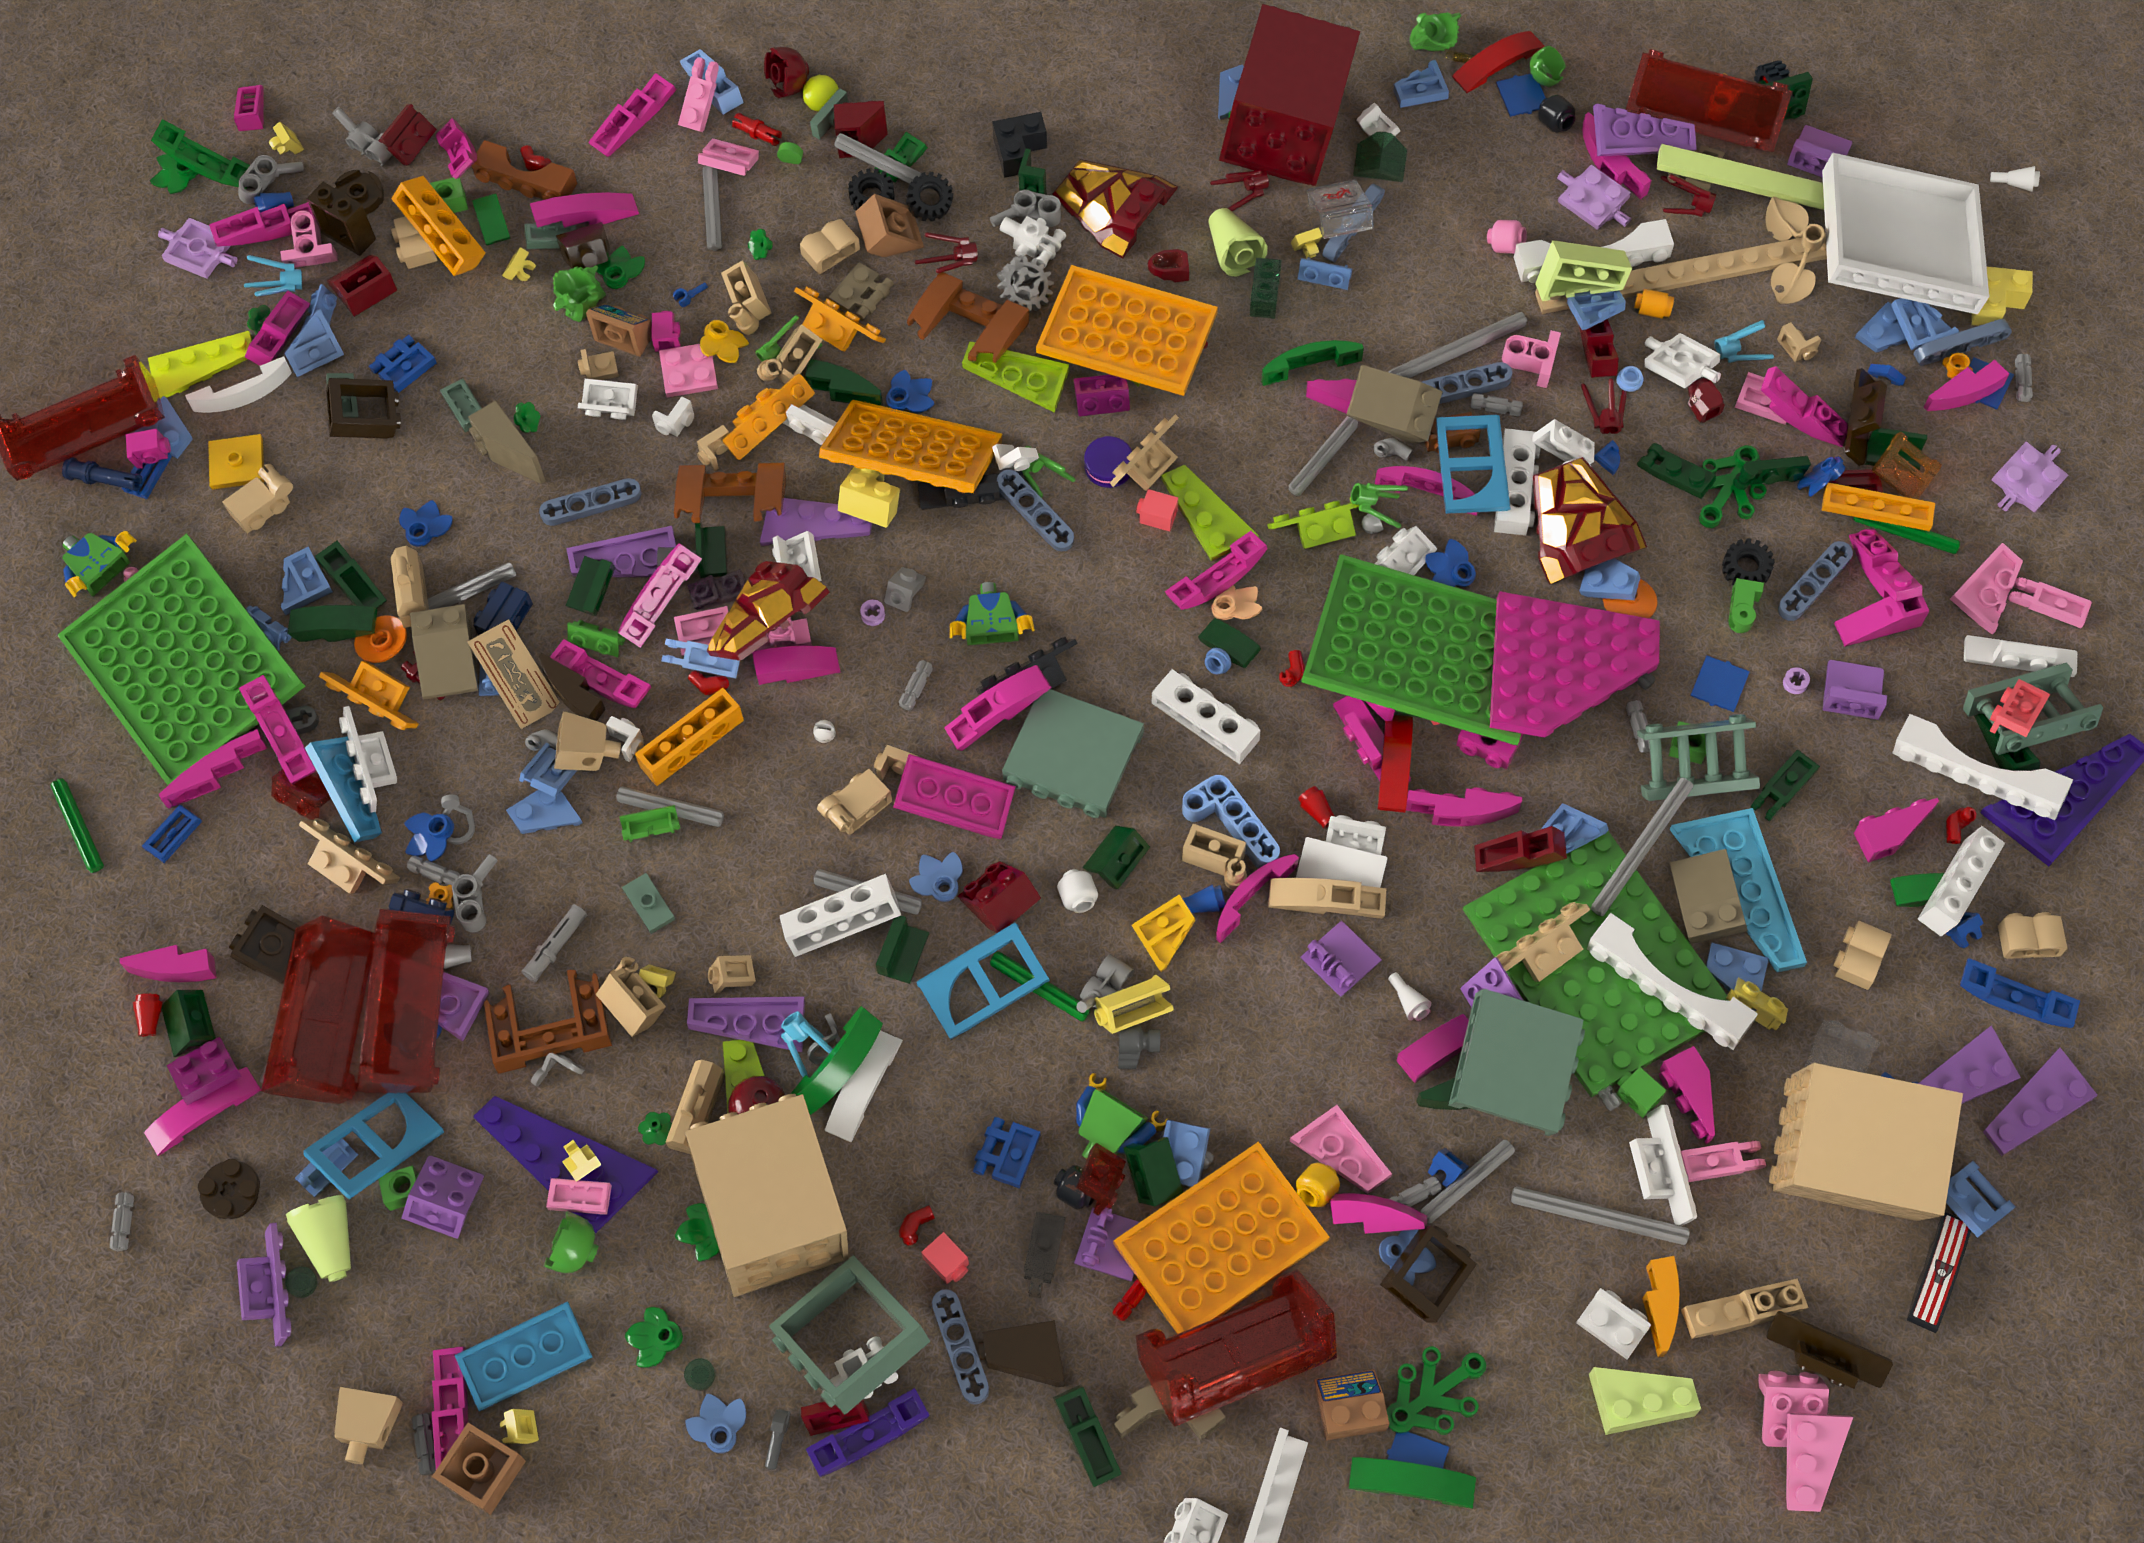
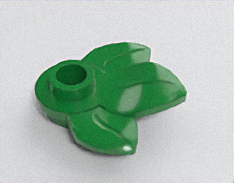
(172, 175)
(620, 265)
(698, 1232)
(649, 1337)

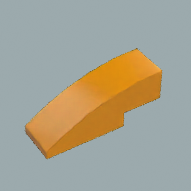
(1662, 1302)

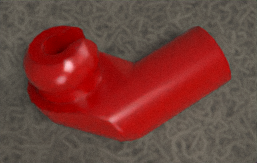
(532, 161)
(1295, 672)
(708, 685)
(1956, 822)
(912, 1222)

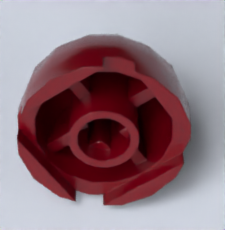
(786, 66)
(752, 1092)

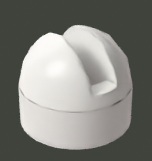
(824, 734)

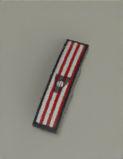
(1939, 1273)

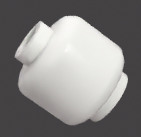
(1077, 891)

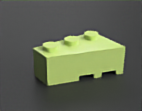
(1580, 269)
(1641, 1399)

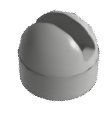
(1371, 524)

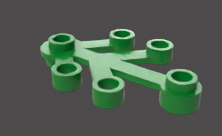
(1728, 487)
(1431, 1395)

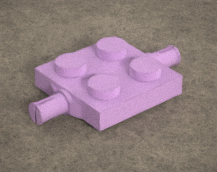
(1594, 197)
(195, 249)
(2029, 477)

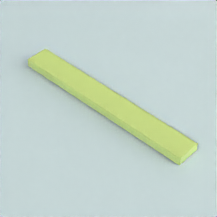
(1740, 176)

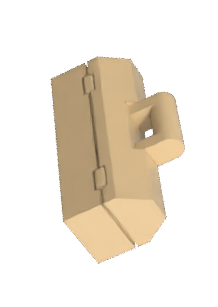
(408, 583)
(696, 1102)

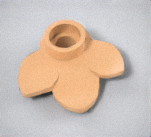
(1239, 604)

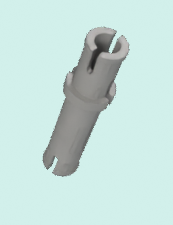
(547, 952)

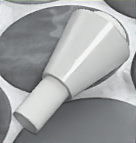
(2022, 178)
(1413, 1003)

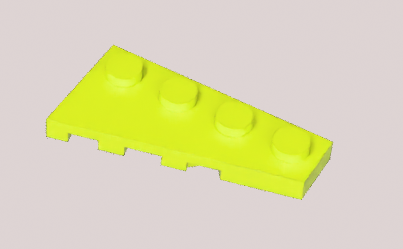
(187, 366)

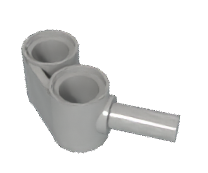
(363, 138)
(260, 180)
(1037, 206)
(472, 902)
(1111, 976)

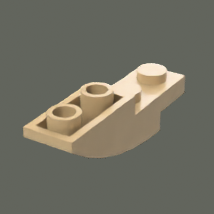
(1327, 895)
(1744, 1310)

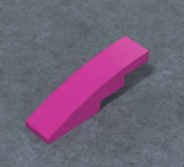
(632, 116)
(584, 207)
(255, 226)
(204, 774)
(450, 1401)

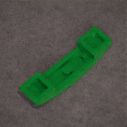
(197, 157)
(1341, 351)
(841, 1062)
(1412, 1481)

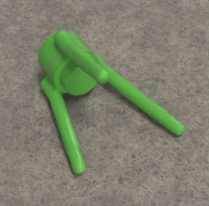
(771, 349)
(1036, 465)
(1368, 495)

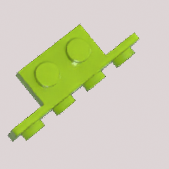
(1321, 525)

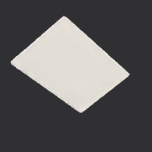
(1339, 862)

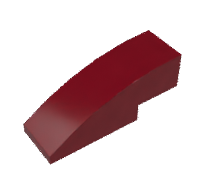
(1599, 350)
(1521, 850)

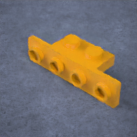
(832, 324)
(765, 415)
(376, 690)

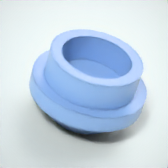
(1630, 378)

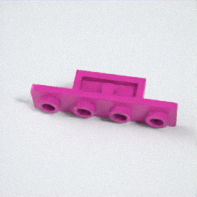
(1363, 730)

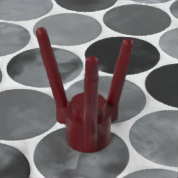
(1253, 180)
(1702, 200)
(964, 253)
(1610, 419)

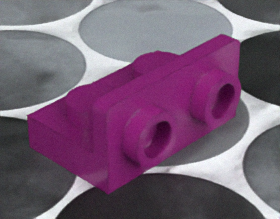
(1101, 395)

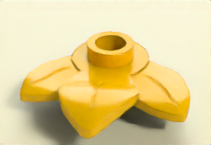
(722, 341)

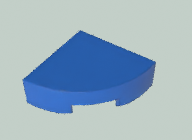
(1887, 371)
(1609, 457)

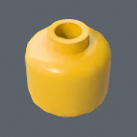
(1317, 1185)

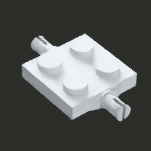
(1682, 360)

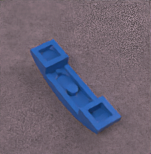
(2013, 996)

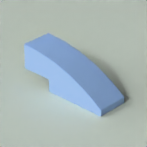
(726, 93)

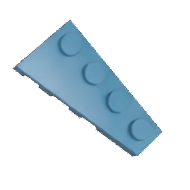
(337, 775)

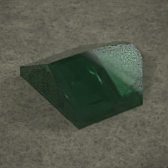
(1380, 158)

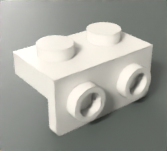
(608, 397)
(1564, 442)
(798, 551)
(1363, 836)

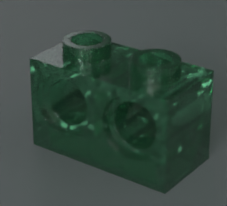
(1265, 288)

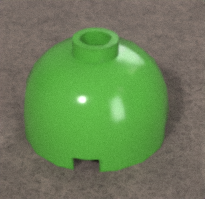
(572, 1245)

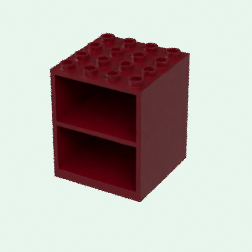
(1289, 95)

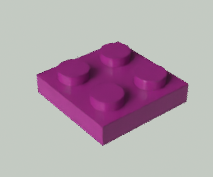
(203, 1070)

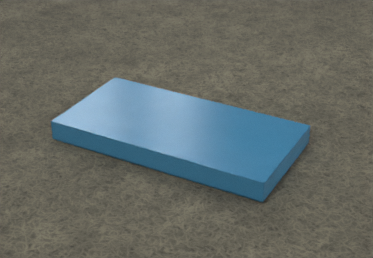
(523, 1356)

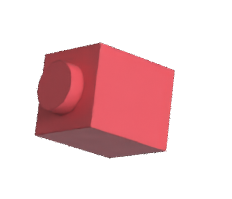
(1158, 510)
(946, 1259)

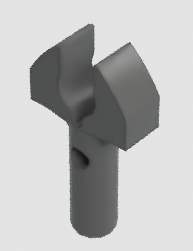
(779, 1427)

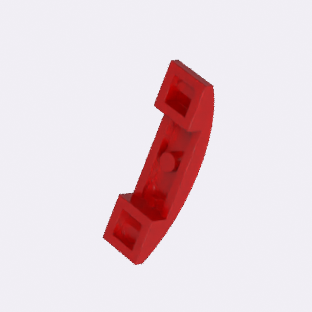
(1495, 58)
(1395, 764)

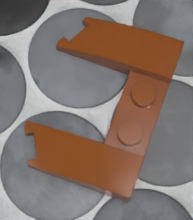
(947, 294)
(695, 484)
(514, 1047)

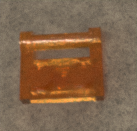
(1901, 473)

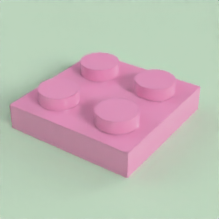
(687, 371)

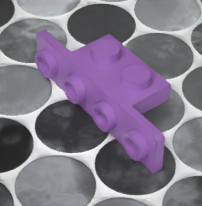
(262, 1286)

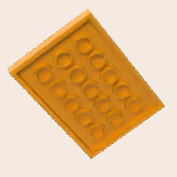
(1127, 330)
(911, 446)
(1221, 1240)

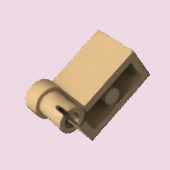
(747, 297)
(792, 357)
(257, 501)
(856, 802)
(1217, 854)
(630, 998)

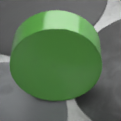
(790, 153)

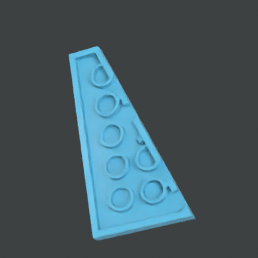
(1755, 879)

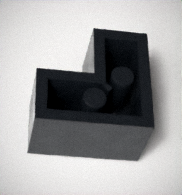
(1016, 135)

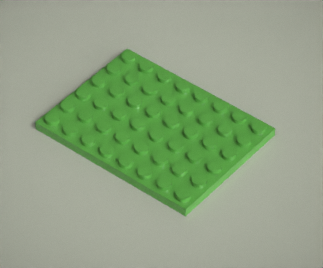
(1407, 646)
(173, 657)
(1620, 1020)

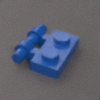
(407, 367)
(1014, 1156)

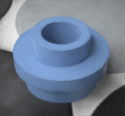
(1217, 661)

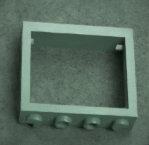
(877, 1368)

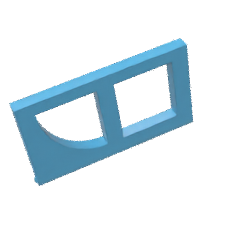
(1495, 494)
(939, 983)
(419, 1132)

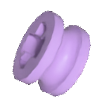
(873, 605)
(1801, 674)

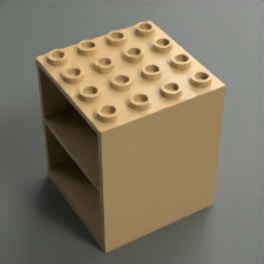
(1866, 1142)
(768, 1194)

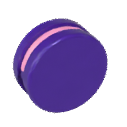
(1103, 458)

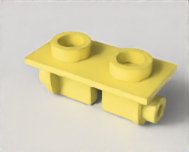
(1769, 1009)

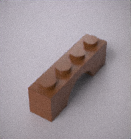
(495, 166)

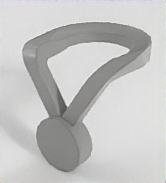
(452, 802)
(818, 1060)
(542, 1072)

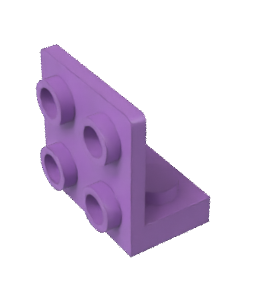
(1815, 148)
(1854, 690)
(442, 1196)

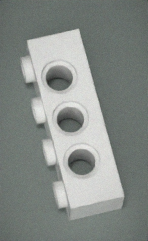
(1518, 445)
(1235, 744)
(1961, 881)
(840, 915)

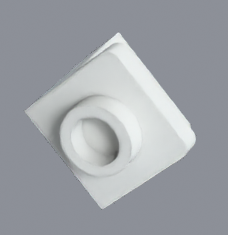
(1373, 121)
(679, 417)
(1014, 459)
(628, 733)

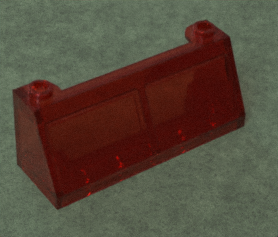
(1712, 101)
(80, 422)
(403, 1003)
(320, 1013)
(1239, 1350)

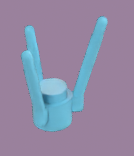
(289, 280)
(1730, 345)
(799, 1029)

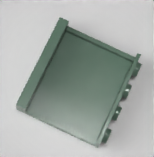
(1072, 752)
(1517, 1061)

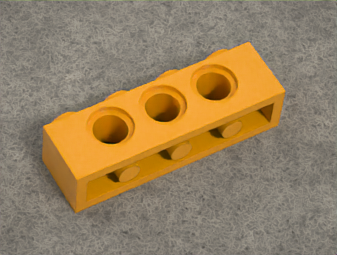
(438, 225)
(689, 736)

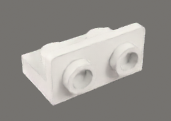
(1407, 551)
(1614, 1322)
(1196, 1523)

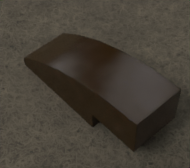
(572, 689)

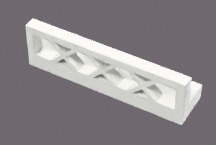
(1276, 1489)

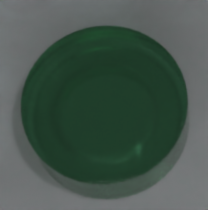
(301, 1282)
(699, 1374)

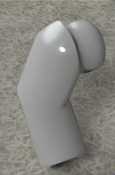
(1392, 447)
(538, 739)

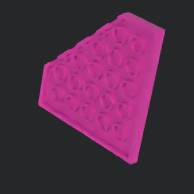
(1562, 660)

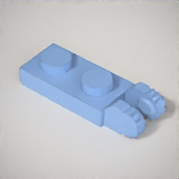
(698, 659)

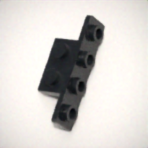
(985, 493)
(1044, 660)

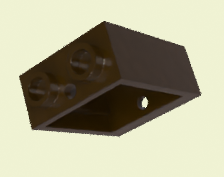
(341, 216)
(362, 427)
(1412, 1297)

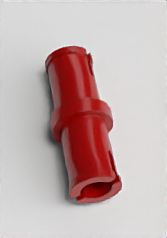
(757, 129)

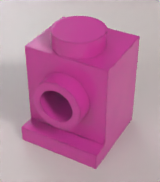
(665, 331)
(146, 447)

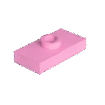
(579, 1196)

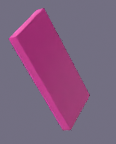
(954, 796)

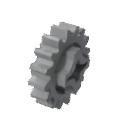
(1024, 273)

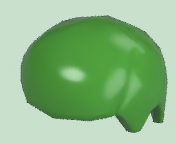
(1547, 61)

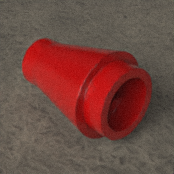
(1316, 805)
(147, 1013)

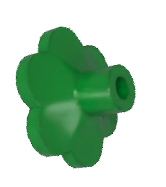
(759, 244)
(257, 315)
(527, 417)
(655, 1134)

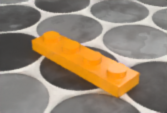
(1878, 506)

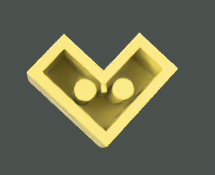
(2006, 289)
(868, 497)

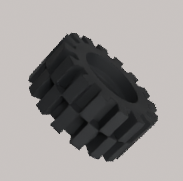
(866, 181)
(929, 182)
(1749, 550)

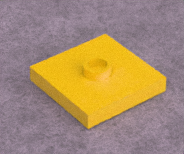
(235, 461)

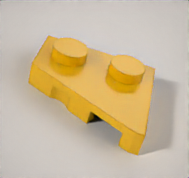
(1165, 930)

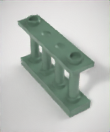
(2051, 680)
(1714, 781)

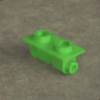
(589, 637)
(649, 822)

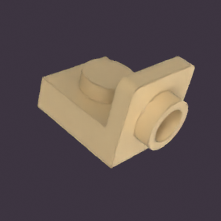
(1795, 344)
(598, 366)
(711, 445)
(890, 757)
(731, 972)

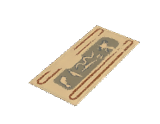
(514, 673)

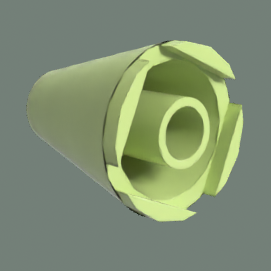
(1235, 242)
(324, 1235)

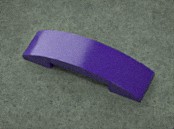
(862, 1439)

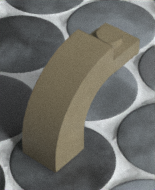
(1148, 1405)

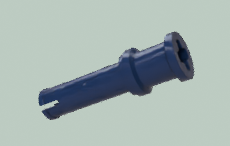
(91, 473)

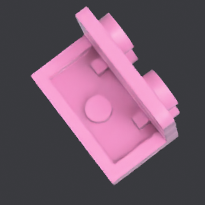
(1789, 1395)

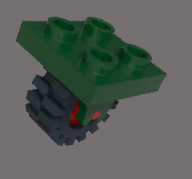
(1799, 84)

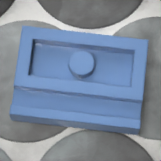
(542, 775)
(1188, 1149)

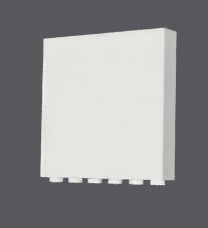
(1904, 233)

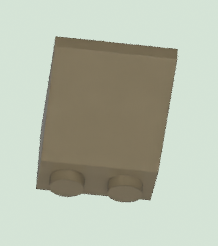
(1394, 404)
(503, 442)
(442, 651)
(1708, 896)

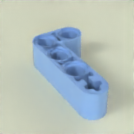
(1236, 825)

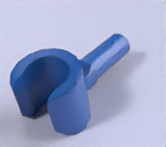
(688, 295)

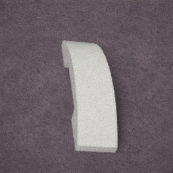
(242, 393)
(859, 1089)

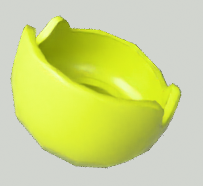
(818, 91)

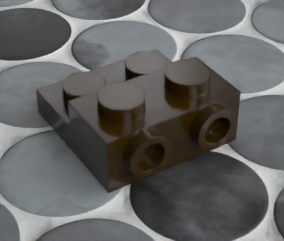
(265, 943)

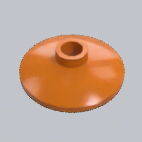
(1642, 606)
(387, 629)

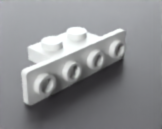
(809, 422)
(2016, 654)
(371, 757)
(1662, 1168)

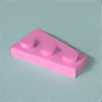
(1987, 589)
(1339, 1144)
(1812, 1456)

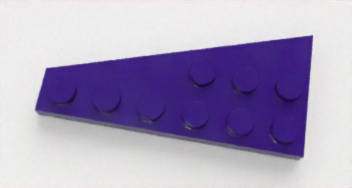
(2093, 785)
(540, 1150)

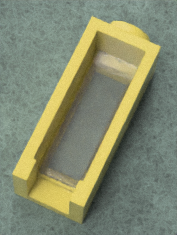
(1133, 1005)

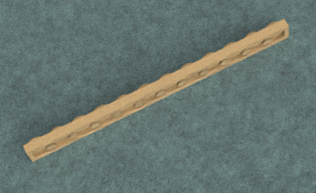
(1705, 269)

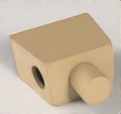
(582, 744)
(364, 1421)

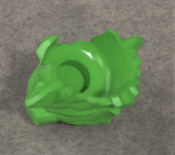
(1435, 31)
(577, 291)

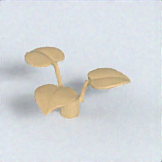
(1790, 220)

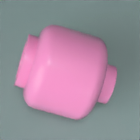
(1506, 235)

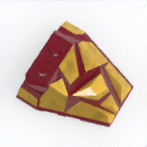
(1112, 201)
(1580, 521)
(762, 606)

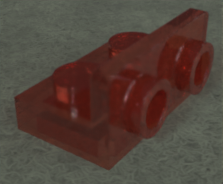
(302, 796)
(1101, 1177)

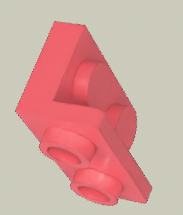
(2020, 708)

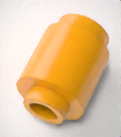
(1654, 303)

